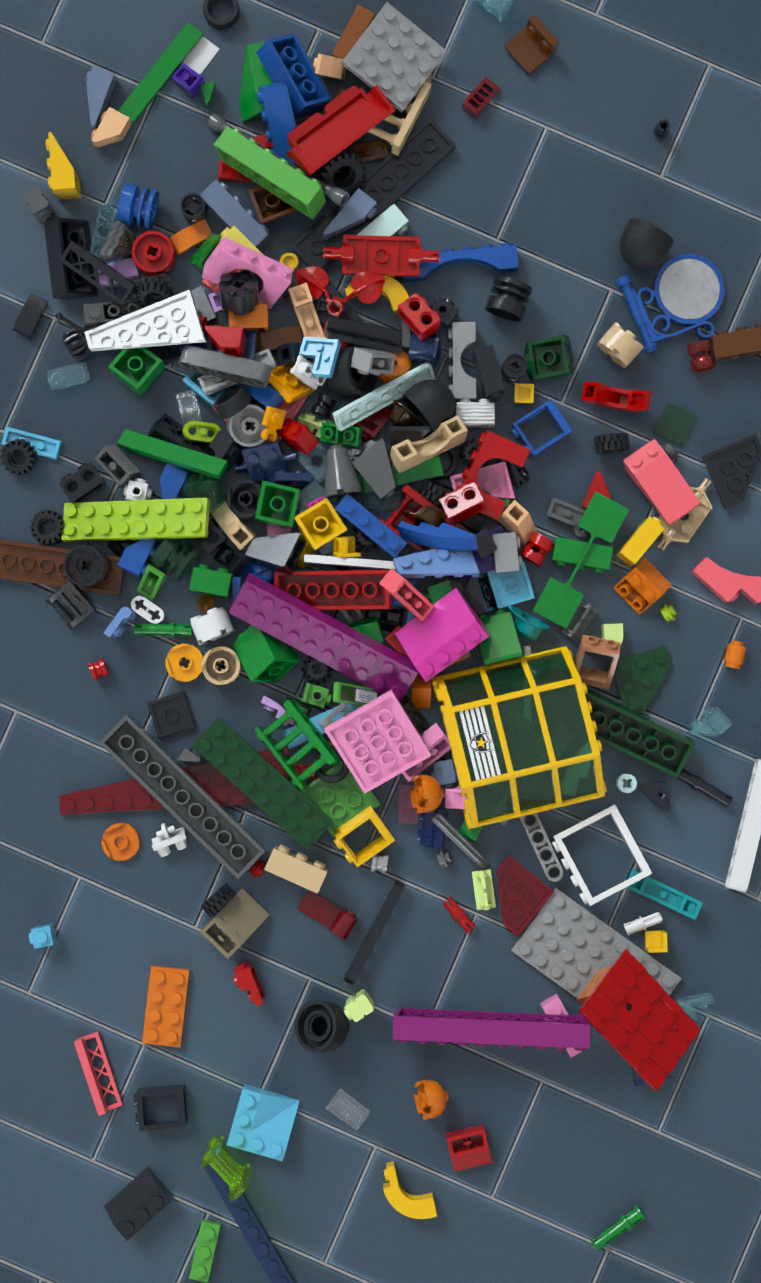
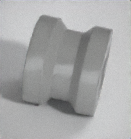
(379, 863)

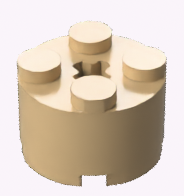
(620, 345)
(211, 670)

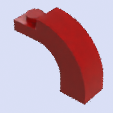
(615, 398)

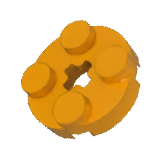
(175, 657)

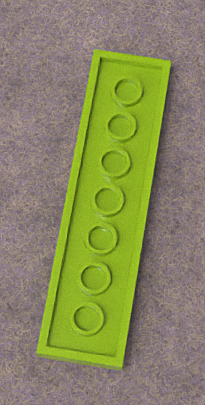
(136, 519)

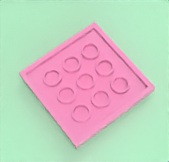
(377, 741)

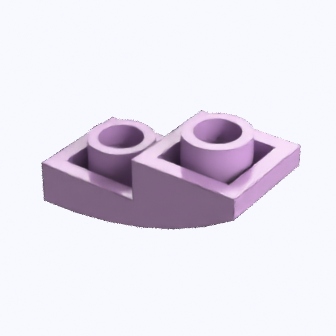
(125, 267)
(271, 705)

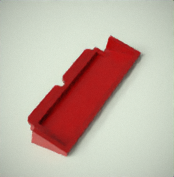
(345, 122)

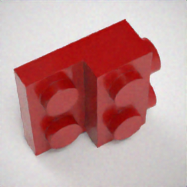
(246, 978)

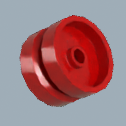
(146, 246)

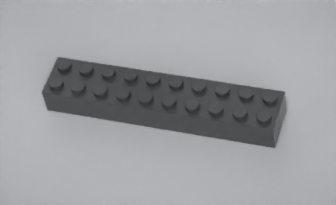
(183, 796)

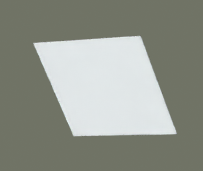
(201, 55)

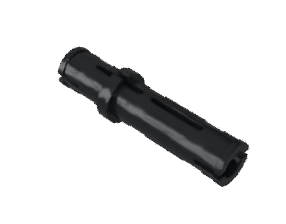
(707, 789)

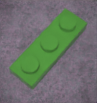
(204, 1250)

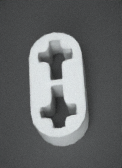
(150, 606)

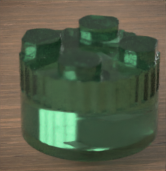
(205, 487)

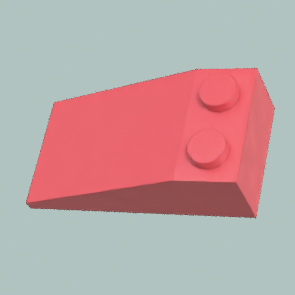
(660, 482)

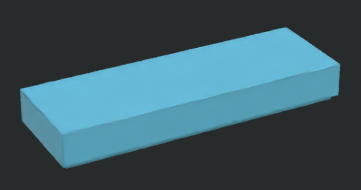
(43, 445)

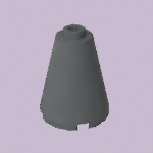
(340, 474)

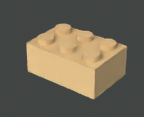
(296, 868)

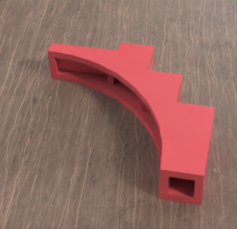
(726, 583)

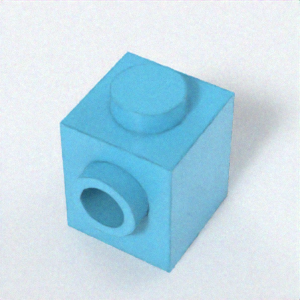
(43, 936)

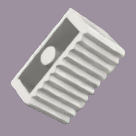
(476, 414)

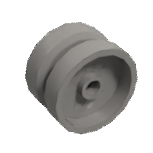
(245, 435)

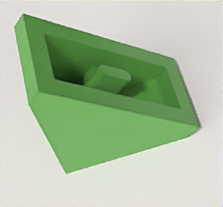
(151, 582)

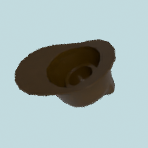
(402, 416)
(426, 514)

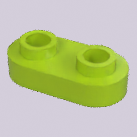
(201, 431)

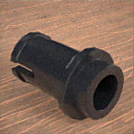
(662, 128)

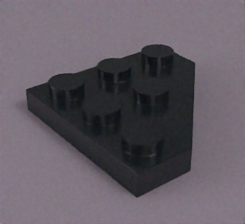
(733, 469)

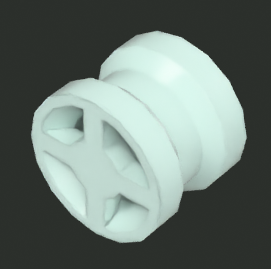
(623, 781)

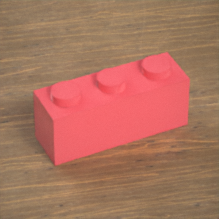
(406, 594)

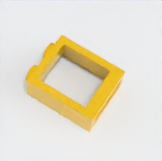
(640, 541)
(370, 850)

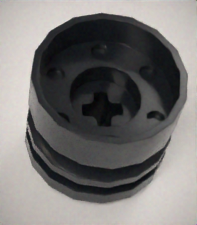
(508, 298)
(75, 563)

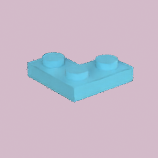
(324, 352)

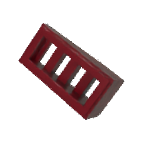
(469, 107)

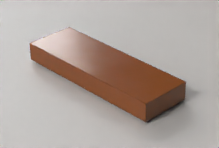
(355, 28)

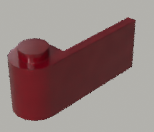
(328, 914)

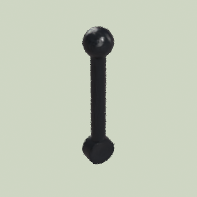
(59, 316)

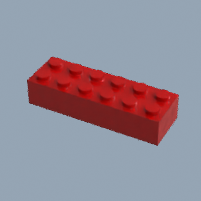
(337, 589)

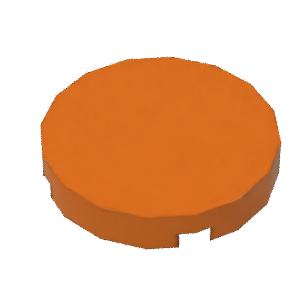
(120, 841)

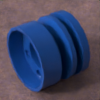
(142, 207)

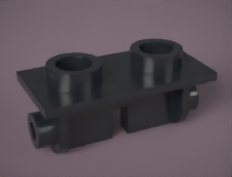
(517, 474)

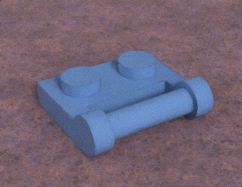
(116, 627)

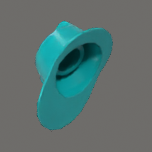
(527, 625)

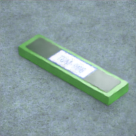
(353, 694)

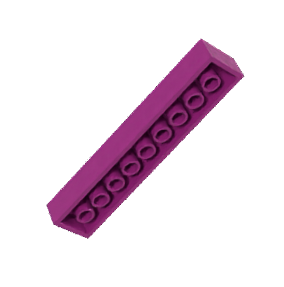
(323, 637)
(492, 1028)

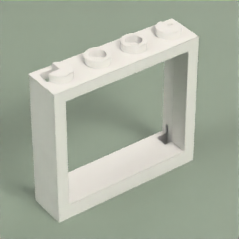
(627, 837)

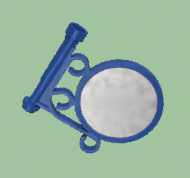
(685, 291)

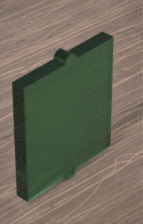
(675, 424)

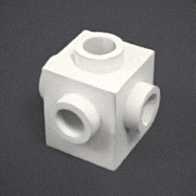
(145, 490)

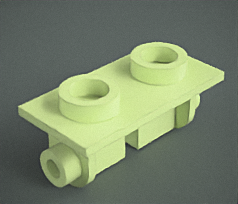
(310, 420)
(483, 889)

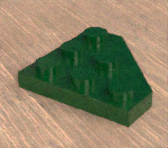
(640, 677)

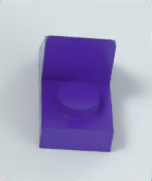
(188, 79)

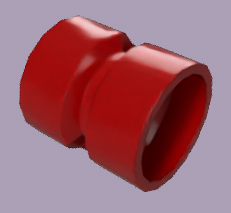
(539, 542)

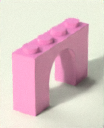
(232, 256)

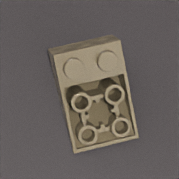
(235, 923)

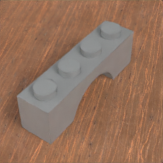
(463, 336)

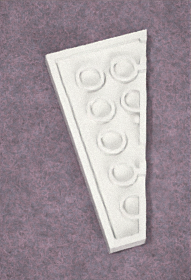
(160, 324)

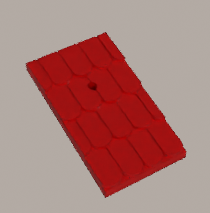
(638, 1018)

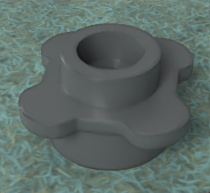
(444, 858)

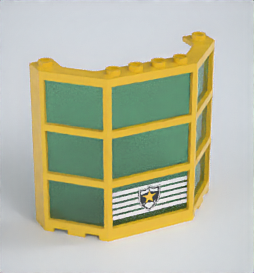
(521, 736)

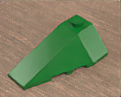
(253, 76)

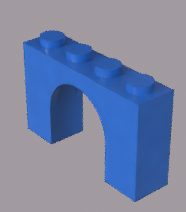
(366, 522)

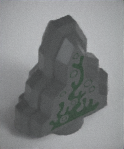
(118, 242)

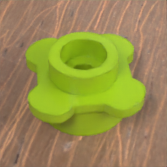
(668, 612)

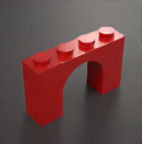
(492, 447)

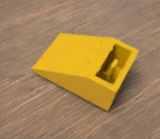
(63, 178)

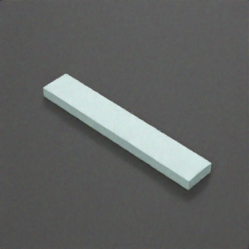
(381, 397)

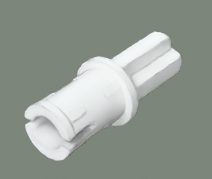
(642, 923)

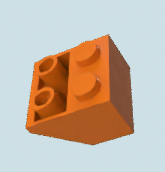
(642, 586)

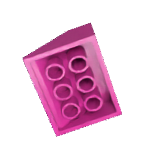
(443, 635)

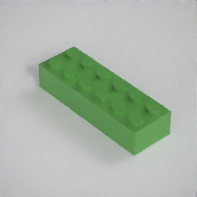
(270, 172)

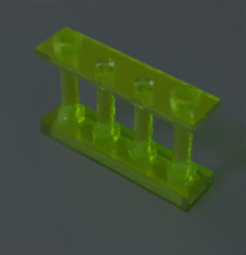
(230, 1171)

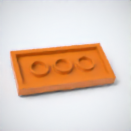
(165, 1006)

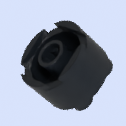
(239, 292)
(238, 497)

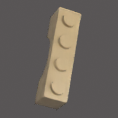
(447, 436)

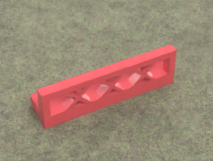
(91, 1075)

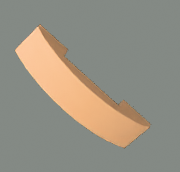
(305, 311)

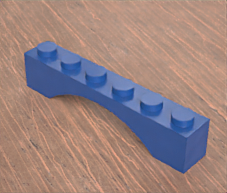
(499, 259)
(135, 556)

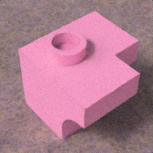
(453, 798)

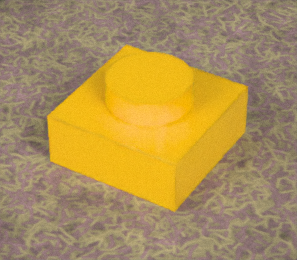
(523, 393)

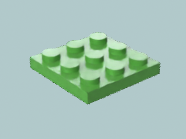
(340, 799)

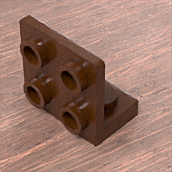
(532, 45)

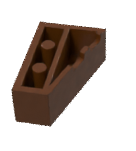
(738, 343)

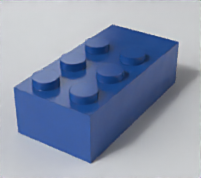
(288, 63)

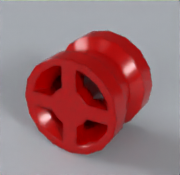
(98, 669)

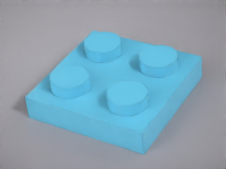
(511, 587)

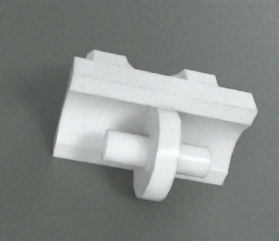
(303, 372)
(167, 837)

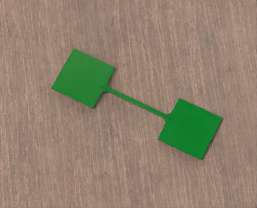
(602, 520)

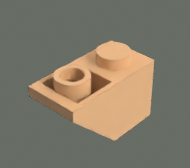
(329, 67)
(111, 129)
(517, 520)

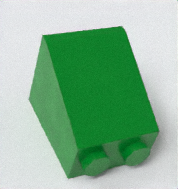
(502, 642)
(264, 655)

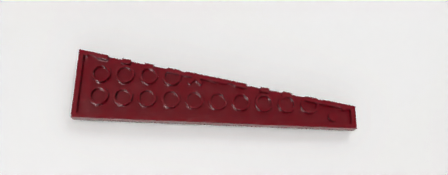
(132, 796)

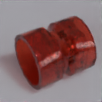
(702, 362)

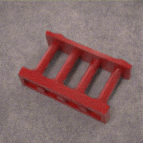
(409, 496)

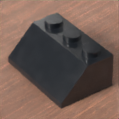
(138, 1203)

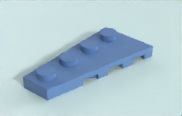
(437, 563)

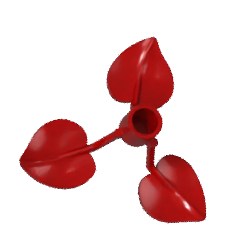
(367, 286)

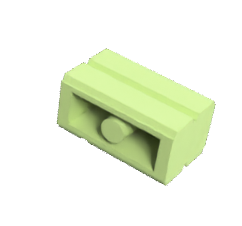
(359, 1005)

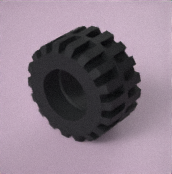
(350, 177)

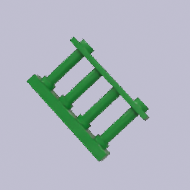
(316, 741)

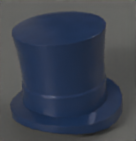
(426, 350)

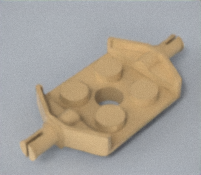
(681, 530)

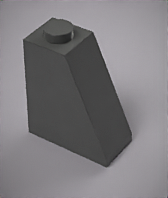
(377, 469)

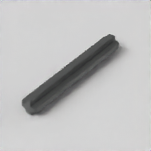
(460, 840)

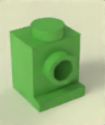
(308, 696)

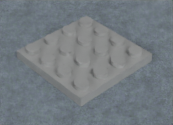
(394, 56)

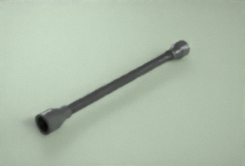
(337, 195)

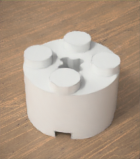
(211, 626)

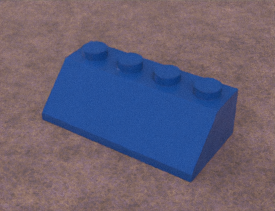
(278, 116)

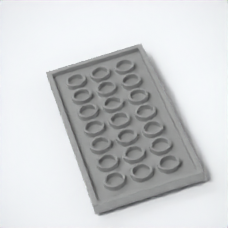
(574, 944)

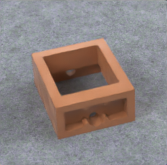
(592, 676)

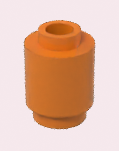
(735, 654)

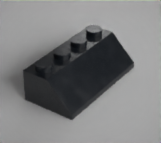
(64, 281)

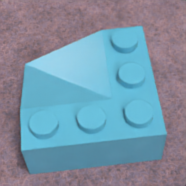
(263, 1122)

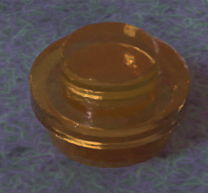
(205, 603)

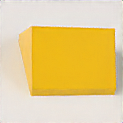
(320, 524)

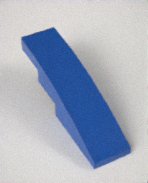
(443, 537)

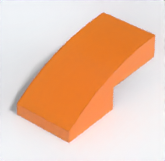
(190, 237)

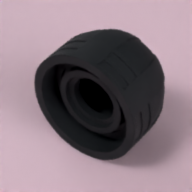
(644, 244)
(346, 379)
(430, 402)
(321, 1026)

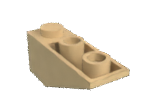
(234, 526)

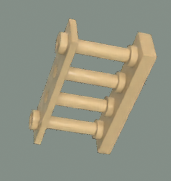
(405, 125)

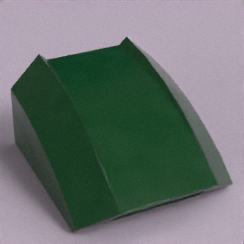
(549, 358)

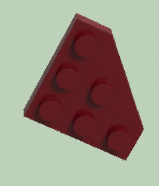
(519, 895)

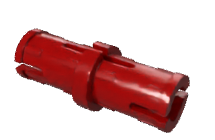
(458, 914)

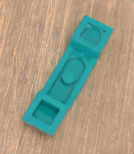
(666, 896)

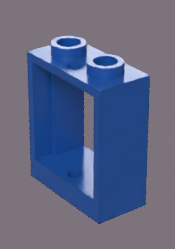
(556, 416)

